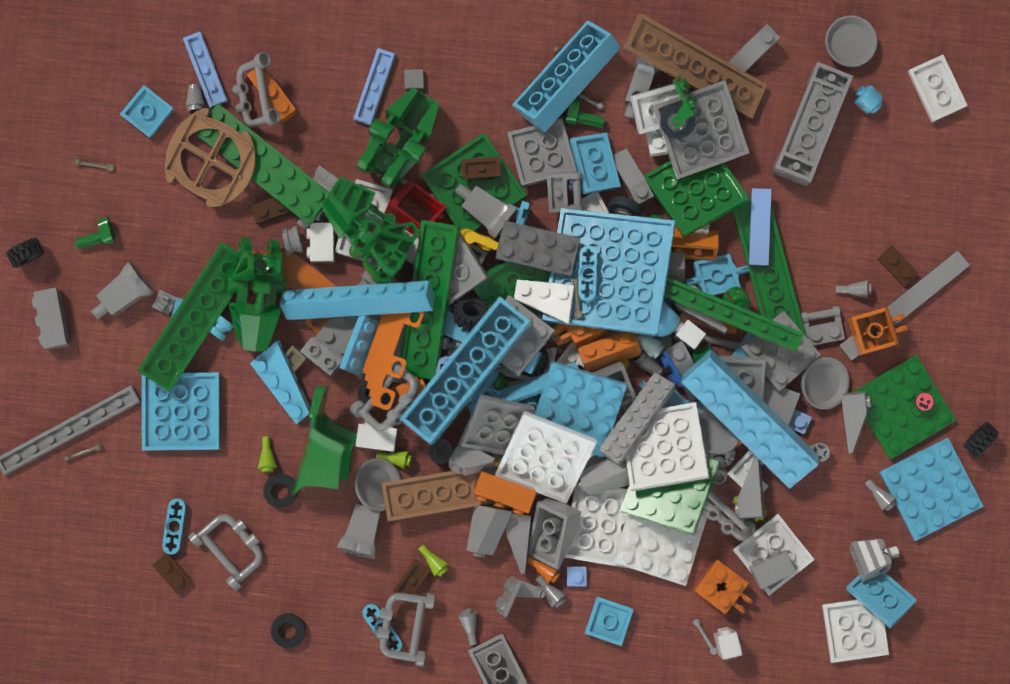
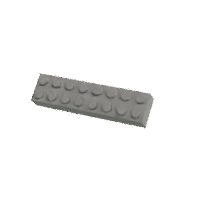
(637, 418)

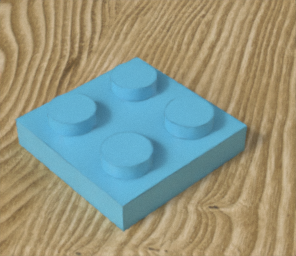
(147, 111)
(609, 621)

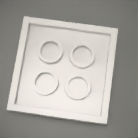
(771, 537)
(853, 631)

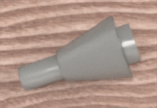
(858, 289)
(883, 498)
(553, 595)
(468, 621)

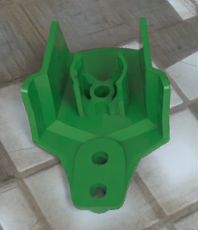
(327, 448)

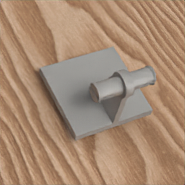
(516, 588)

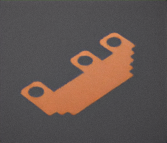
(302, 276)
(381, 357)

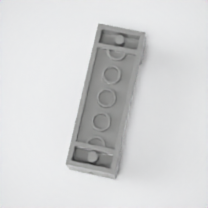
(812, 124)
(332, 340)

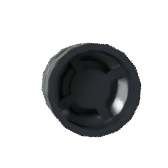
(440, 451)

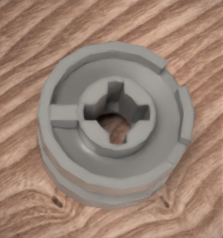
(292, 240)

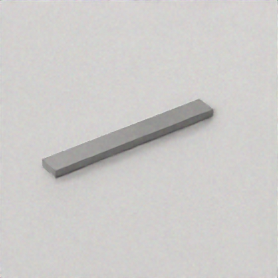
(917, 294)
(68, 430)

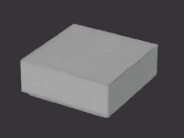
(413, 78)

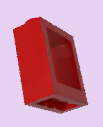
(421, 197)

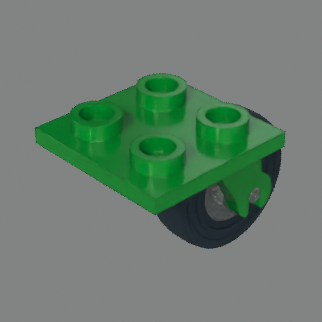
(679, 119)

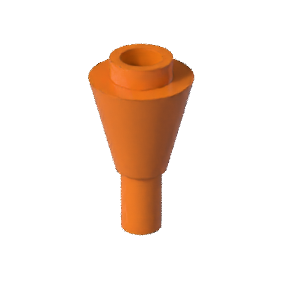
(547, 572)

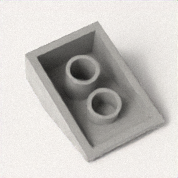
(552, 531)
(496, 662)

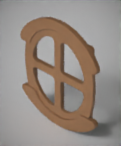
(180, 141)

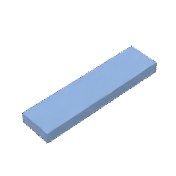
(205, 69)
(374, 86)
(759, 227)

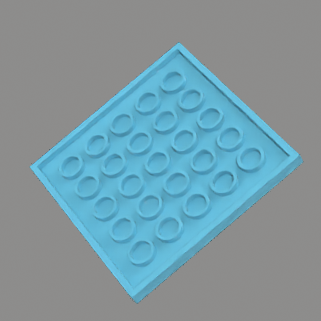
(630, 269)

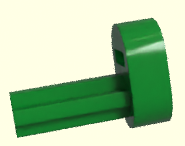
(574, 115)
(105, 235)

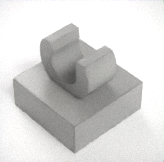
(164, 302)

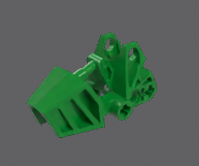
(416, 116)
(386, 243)
(256, 322)

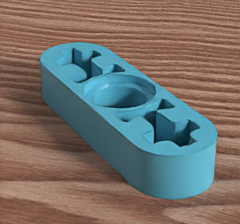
(583, 287)
(178, 541)
(370, 619)

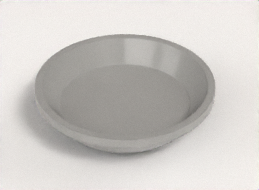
(851, 41)
(825, 383)
(715, 435)
(369, 480)

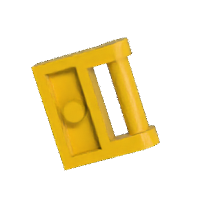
(482, 241)

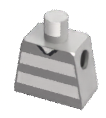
(872, 557)

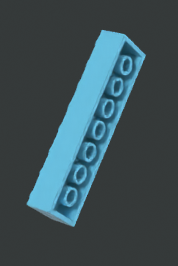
(466, 371)
(750, 419)

